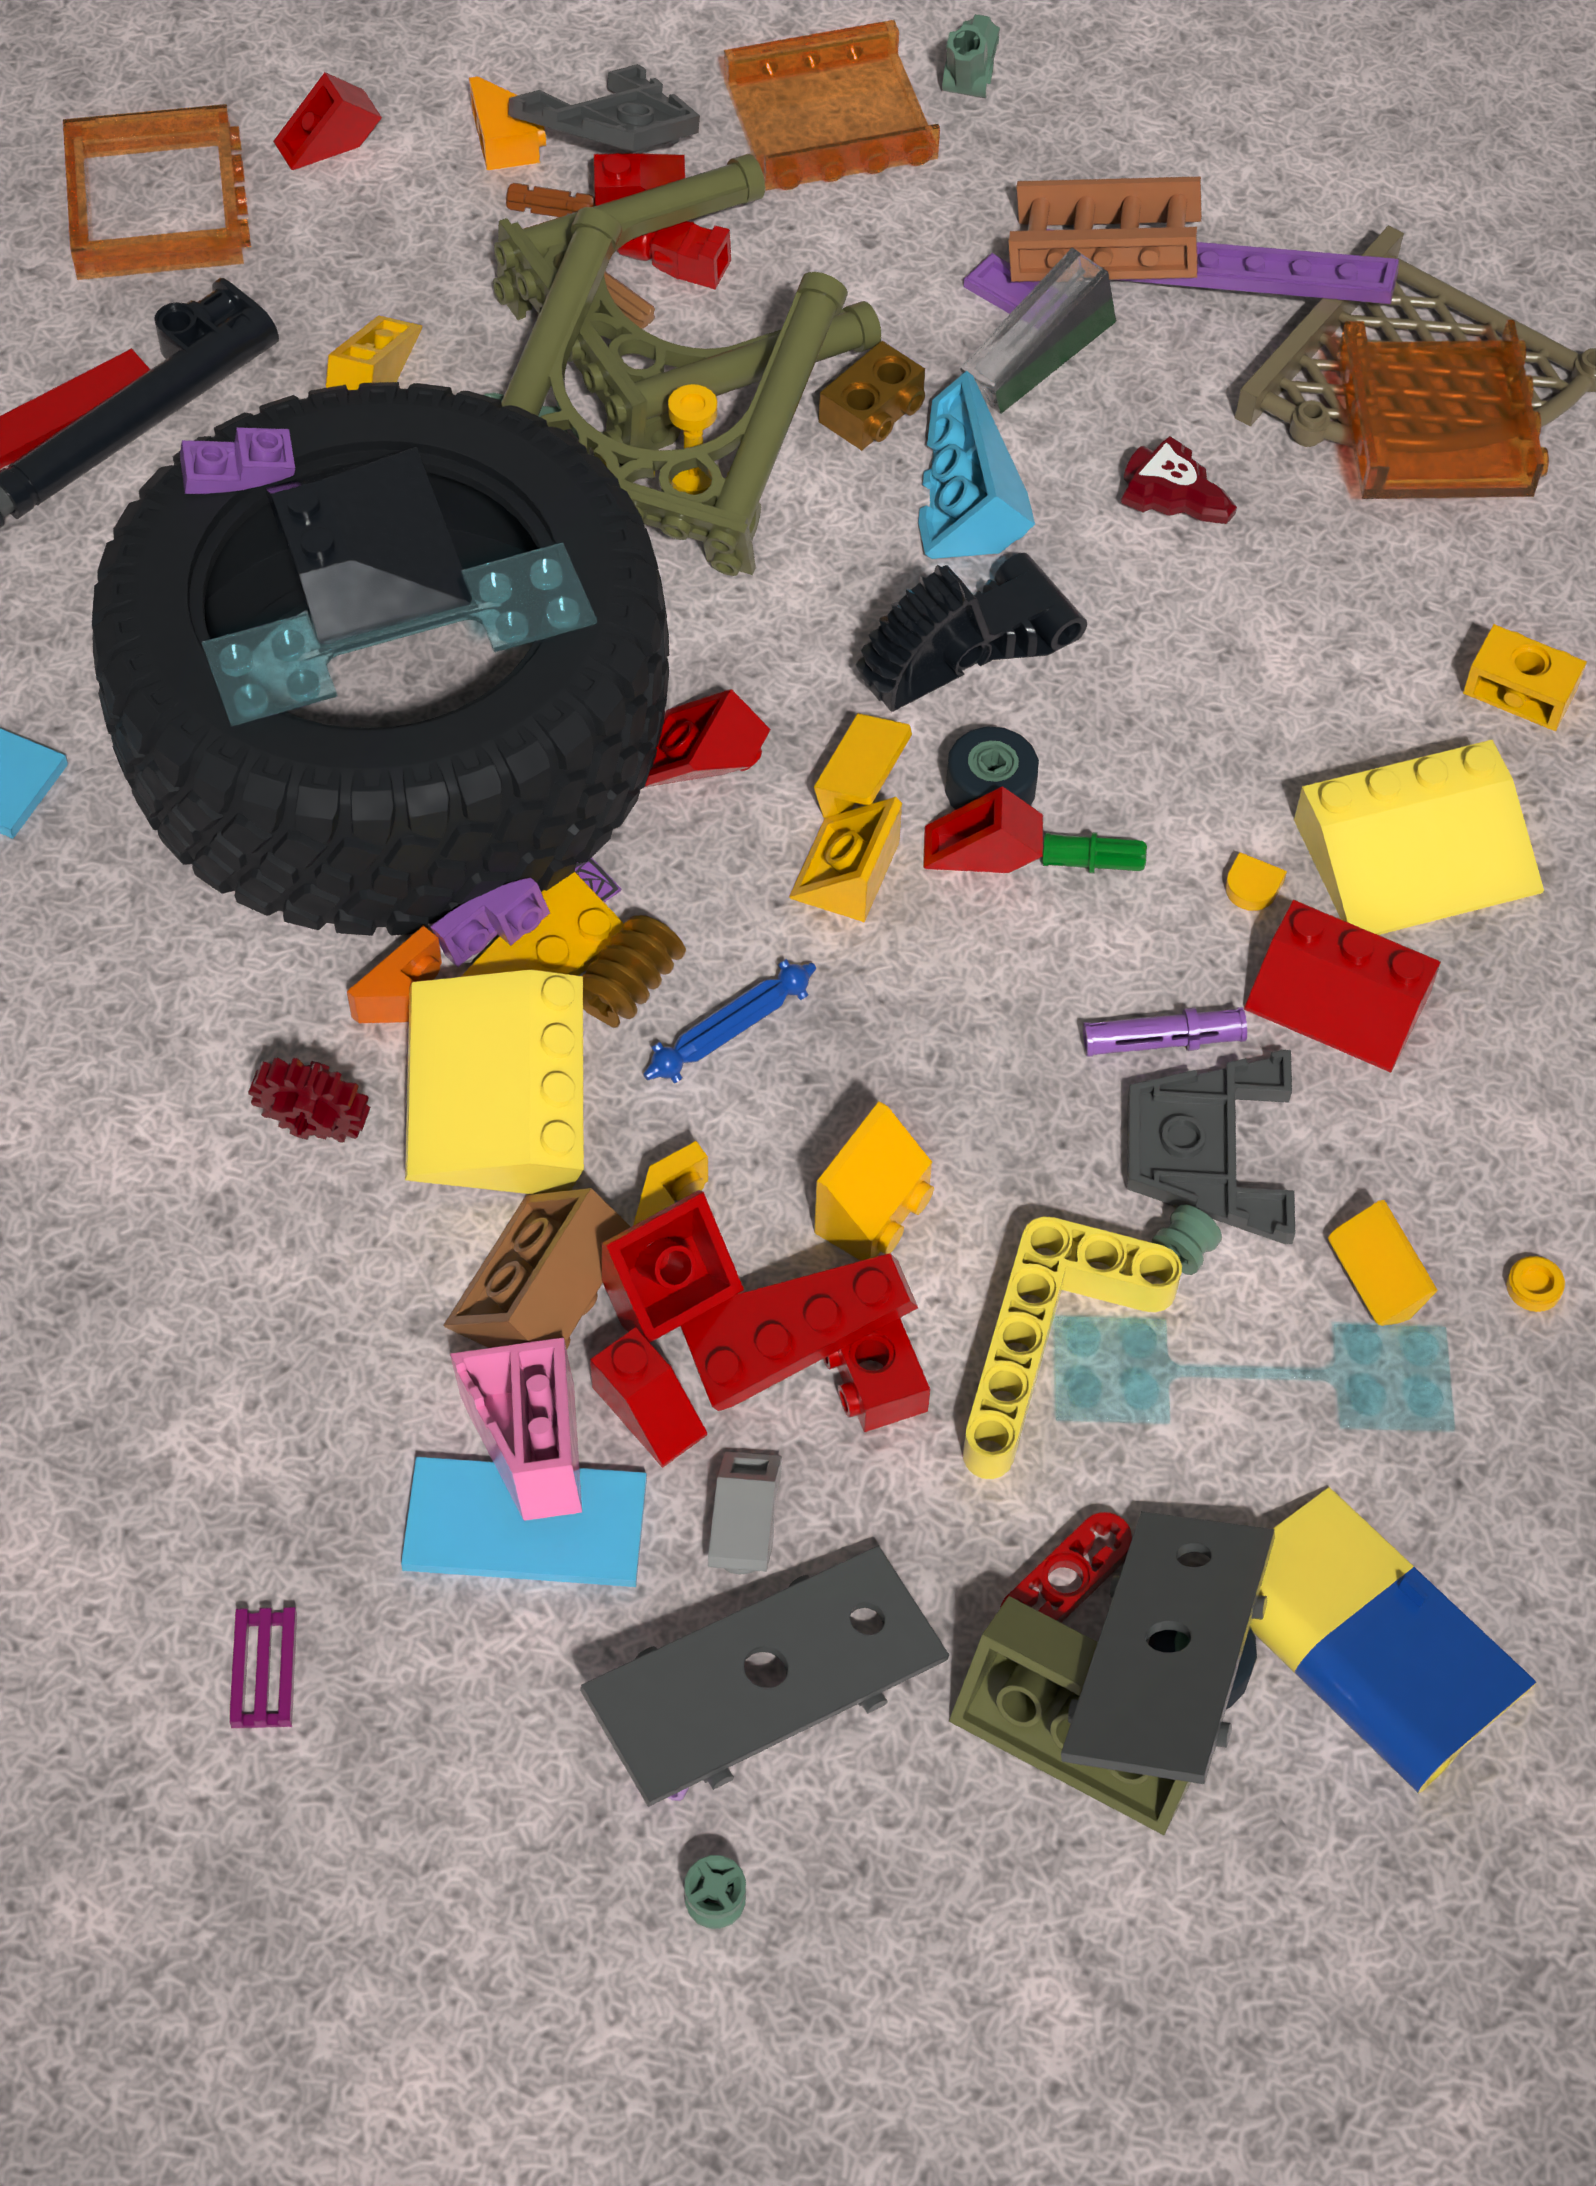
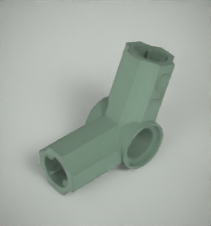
(971, 57)

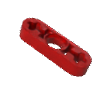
(1082, 1539)

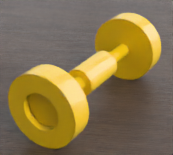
(692, 410)

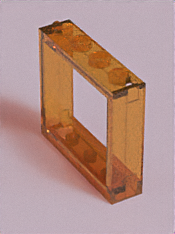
(152, 133)

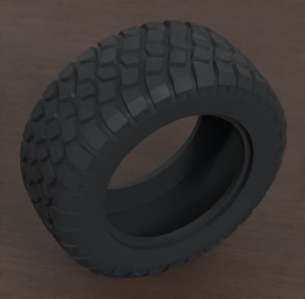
(406, 815)

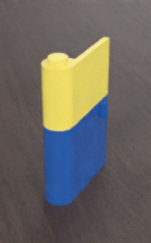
(1381, 1641)

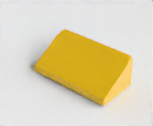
(1382, 1265)

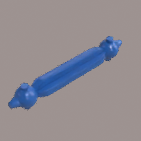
(729, 1021)

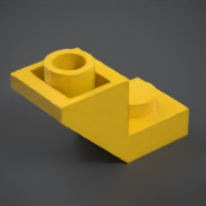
(673, 1180)

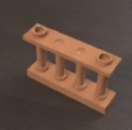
(1123, 251)

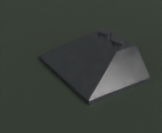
(369, 545)

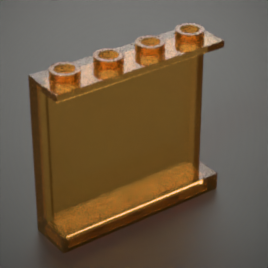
(828, 105)
(1441, 417)

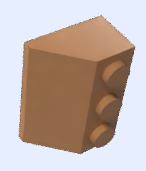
(539, 1271)

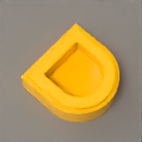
(1253, 883)

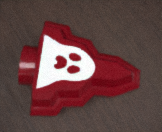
(1174, 484)

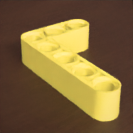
(1031, 1322)

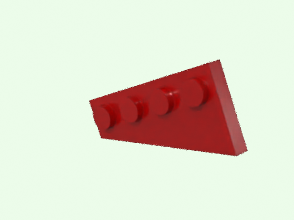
(791, 1325)

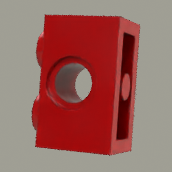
(882, 1394)

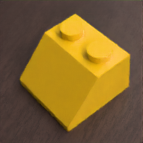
(872, 1187)

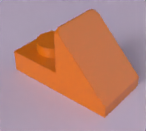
(384, 991)

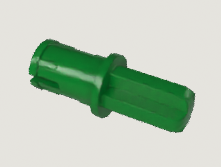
(1094, 852)

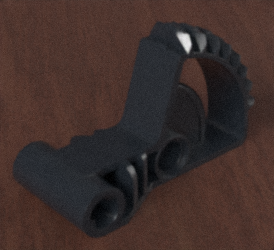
(947, 629)

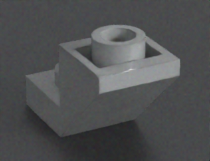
(744, 1512)

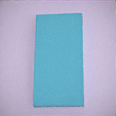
(470, 1526)

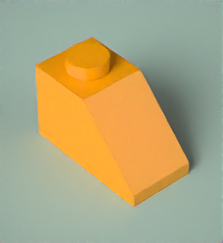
(502, 138)

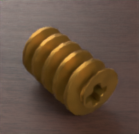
(630, 967)

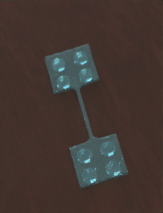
(286, 666)
(1380, 1373)

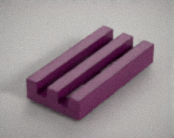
(265, 1620)

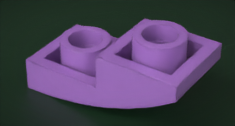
(250, 461)
(504, 912)

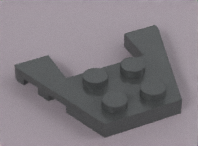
(629, 119)
(1186, 1143)

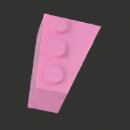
(527, 1420)

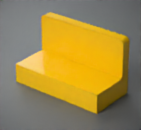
(860, 763)

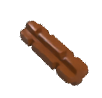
(546, 200)

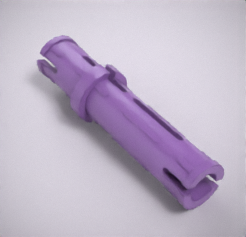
(1168, 1031)

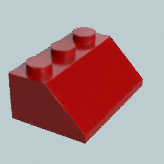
(1342, 985)

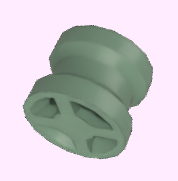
(1189, 1236)
(710, 1880)

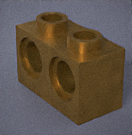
(872, 396)

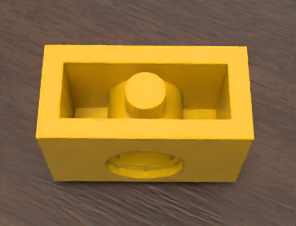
(1524, 677)

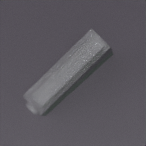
(1043, 331)

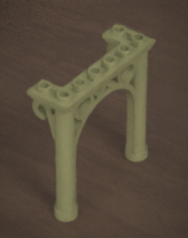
(639, 397)
(730, 508)

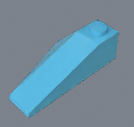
(972, 482)

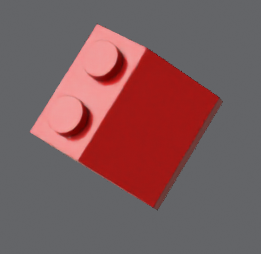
(668, 1268)

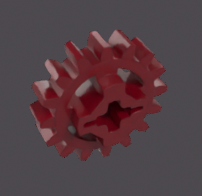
(309, 1100)

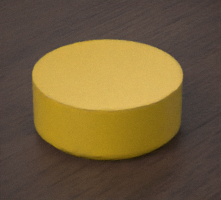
(1535, 1283)

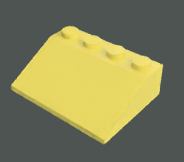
(1420, 839)
(496, 1082)

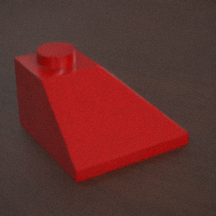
(629, 174)
(707, 739)

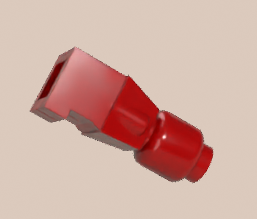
(685, 252)

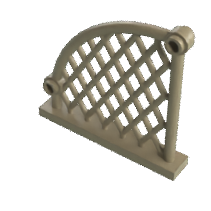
(1311, 419)

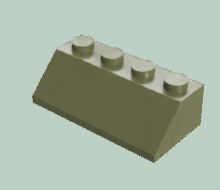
(1021, 1702)

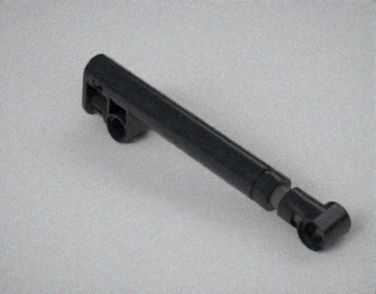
(200, 347)

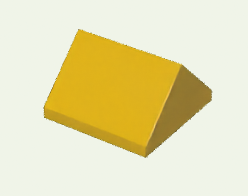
(850, 859)

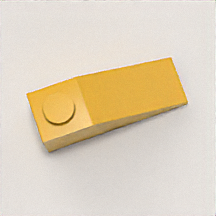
(372, 353)

